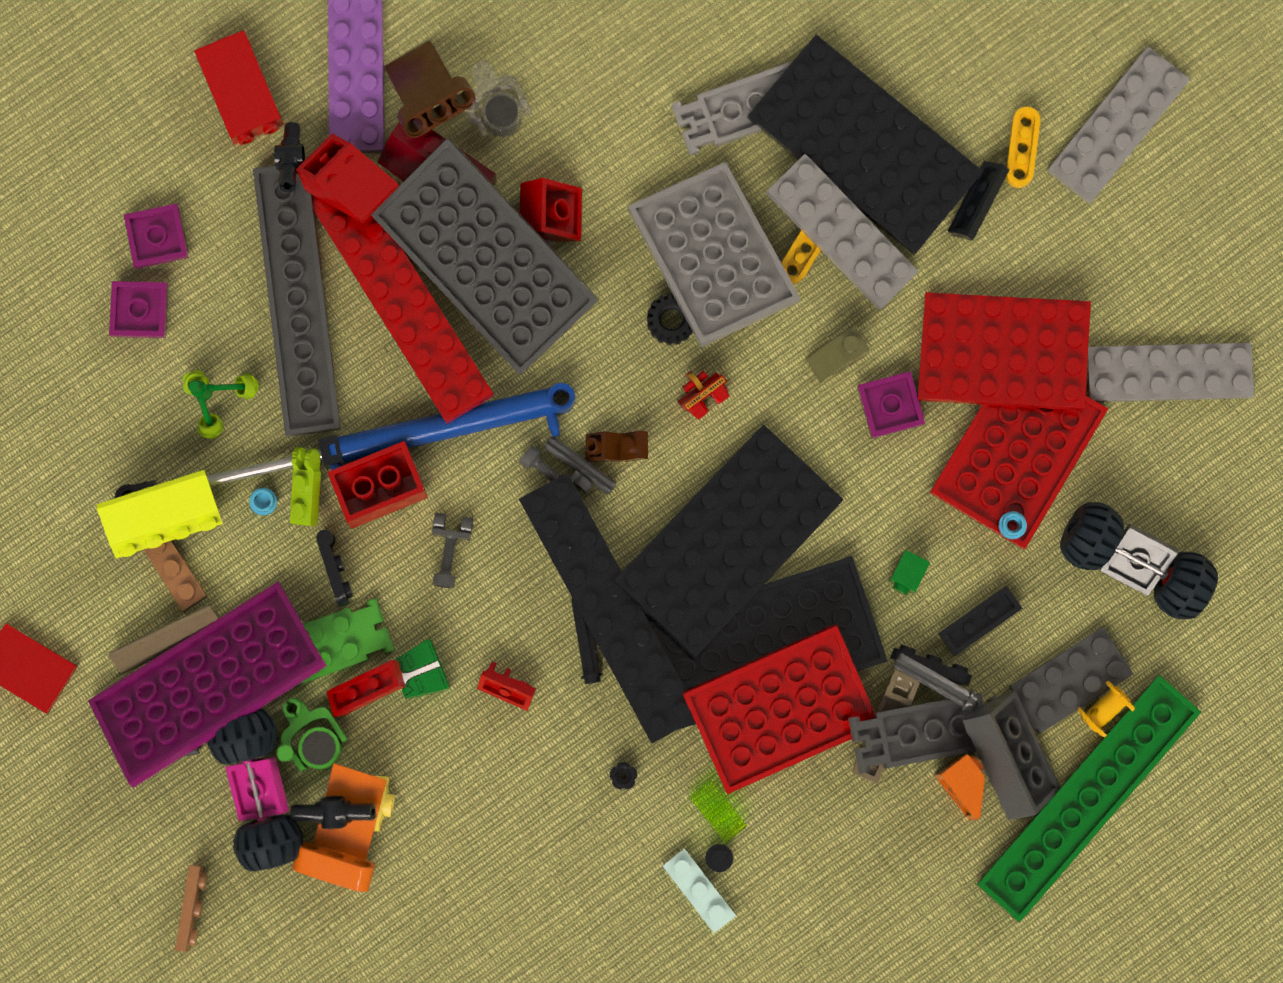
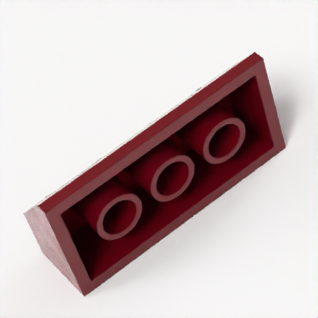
(405, 154)

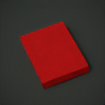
(32, 669)

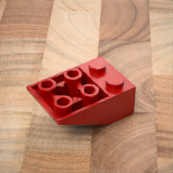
(345, 178)

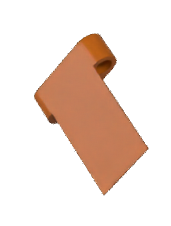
(342, 853)

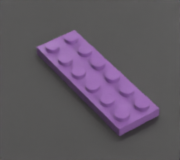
(356, 73)

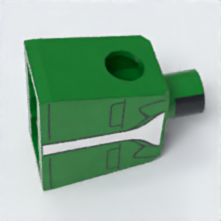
(422, 671)

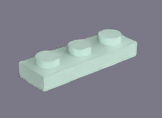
(699, 890)

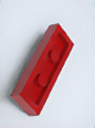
(365, 688)

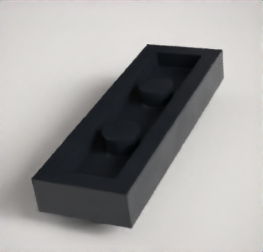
(978, 201)
(979, 621)

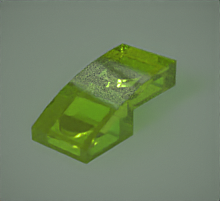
(717, 811)

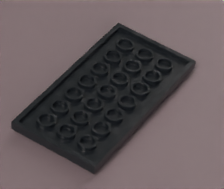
(865, 144)
(728, 541)
(781, 615)

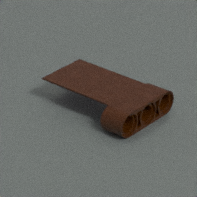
(421, 85)

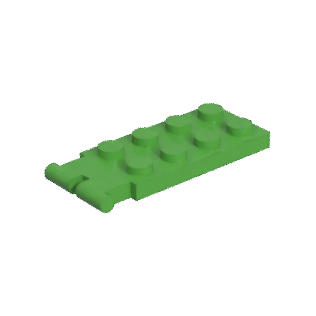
(348, 638)

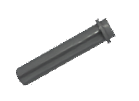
(936, 682)

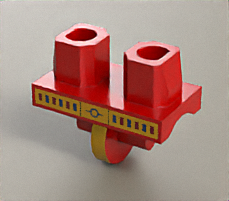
(711, 386)

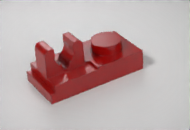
(505, 688)

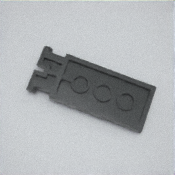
(1070, 680)
(912, 734)

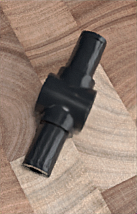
(289, 156)
(333, 812)

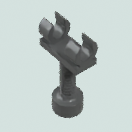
(532, 459)
(444, 577)

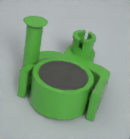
(318, 746)

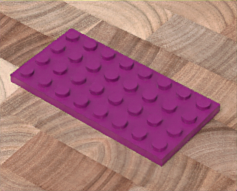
(205, 683)

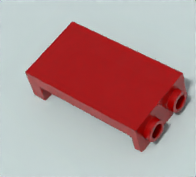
(239, 88)

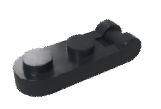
(334, 567)

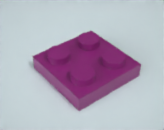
(156, 236)
(138, 309)
(891, 405)

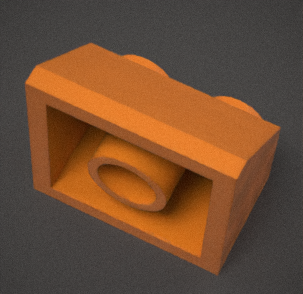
(964, 784)

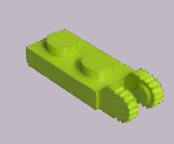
(305, 487)

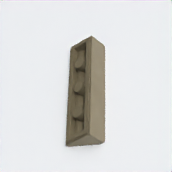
(161, 640)

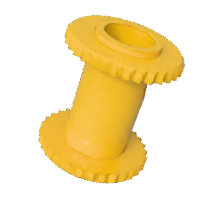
(1106, 709)

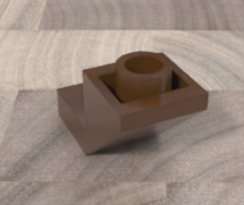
(616, 446)

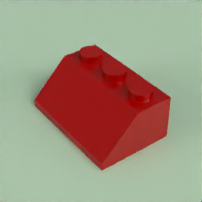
(377, 485)

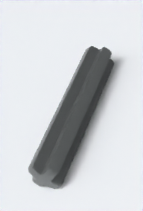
(580, 464)

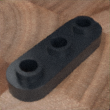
(956, 673)

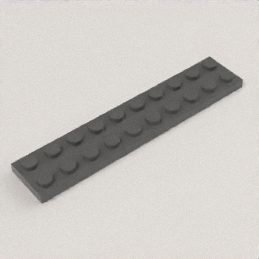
(296, 306)

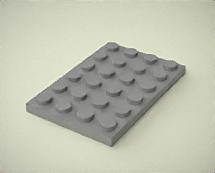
(713, 254)

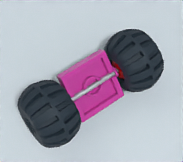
(257, 792)

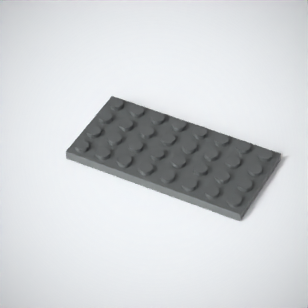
(485, 256)

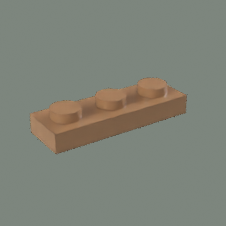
(176, 575)
(191, 908)

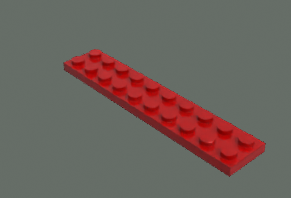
(407, 311)

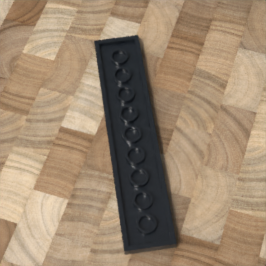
(609, 612)

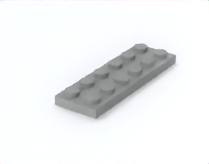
(1118, 125)
(842, 232)
(1170, 372)

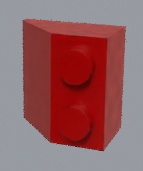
(552, 209)

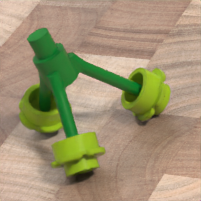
(198, 385)

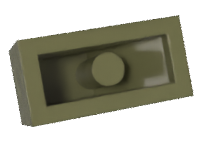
(838, 354)

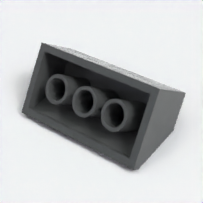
(1012, 756)

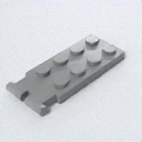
(722, 113)

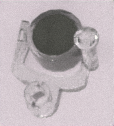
(501, 110)

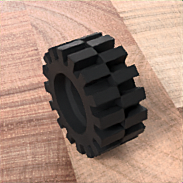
(656, 327)

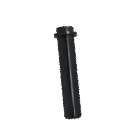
(586, 648)

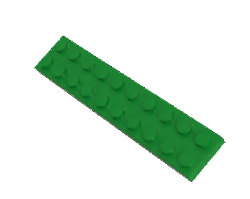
(1088, 798)

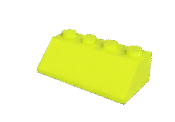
(159, 514)

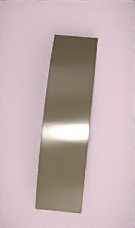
(897, 695)

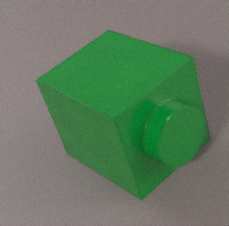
(908, 573)

